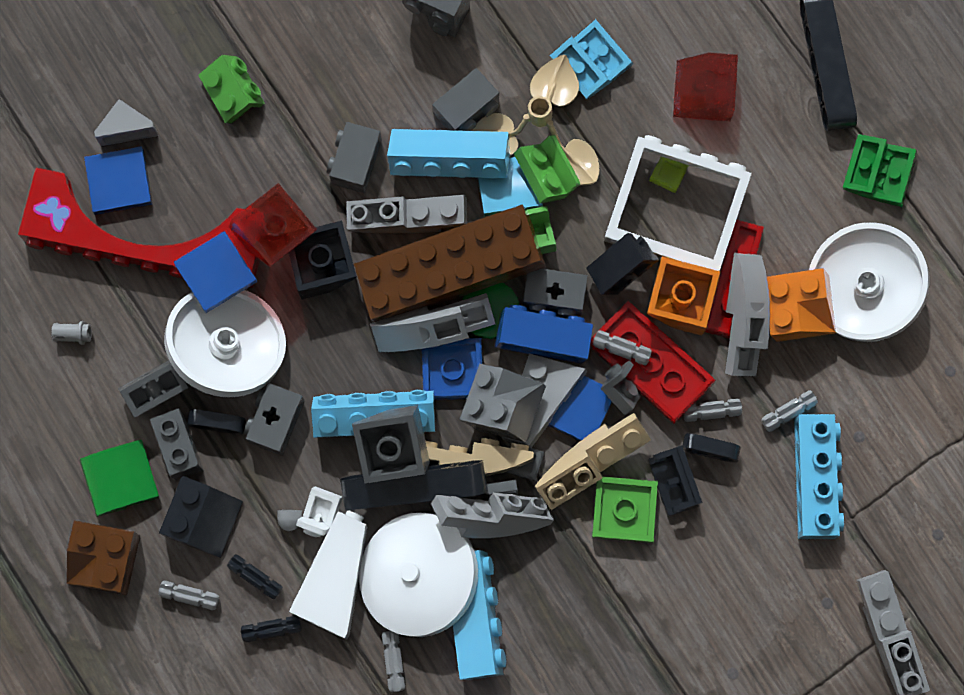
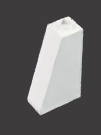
(333, 579)

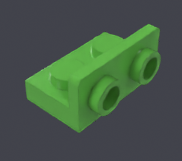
(547, 170)

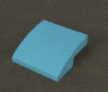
(594, 58)
(508, 192)

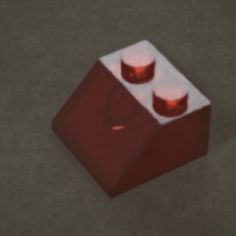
(706, 87)
(272, 226)

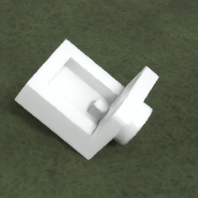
(319, 512)

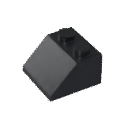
(201, 517)

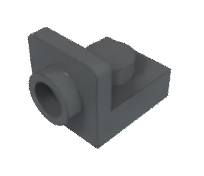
(619, 389)

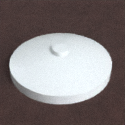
(874, 280)
(228, 348)
(418, 575)

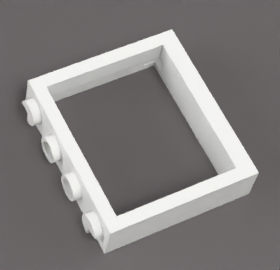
(704, 162)

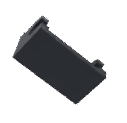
(621, 264)
(675, 481)

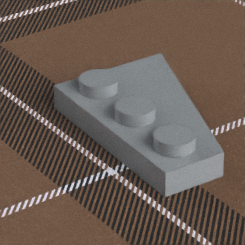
(559, 382)

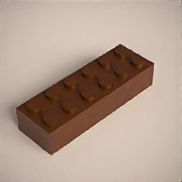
(450, 264)

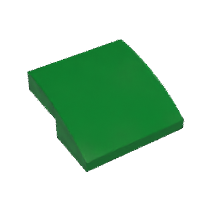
(880, 170)
(119, 478)

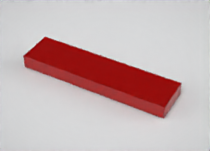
(744, 240)

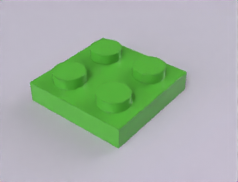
(625, 509)

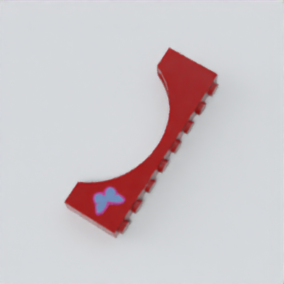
(57, 221)

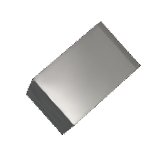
(124, 125)

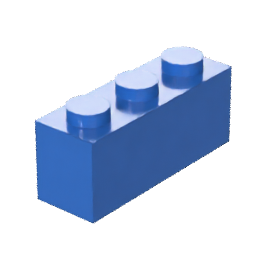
(544, 334)

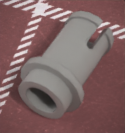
(72, 332)

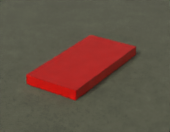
(671, 376)

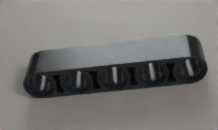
(828, 64)
(450, 479)

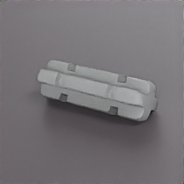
(622, 347)
(714, 410)
(789, 411)
(188, 595)
(393, 661)

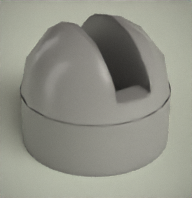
(288, 519)

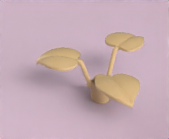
(556, 85)

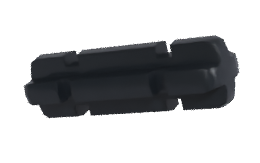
(254, 576)
(271, 628)

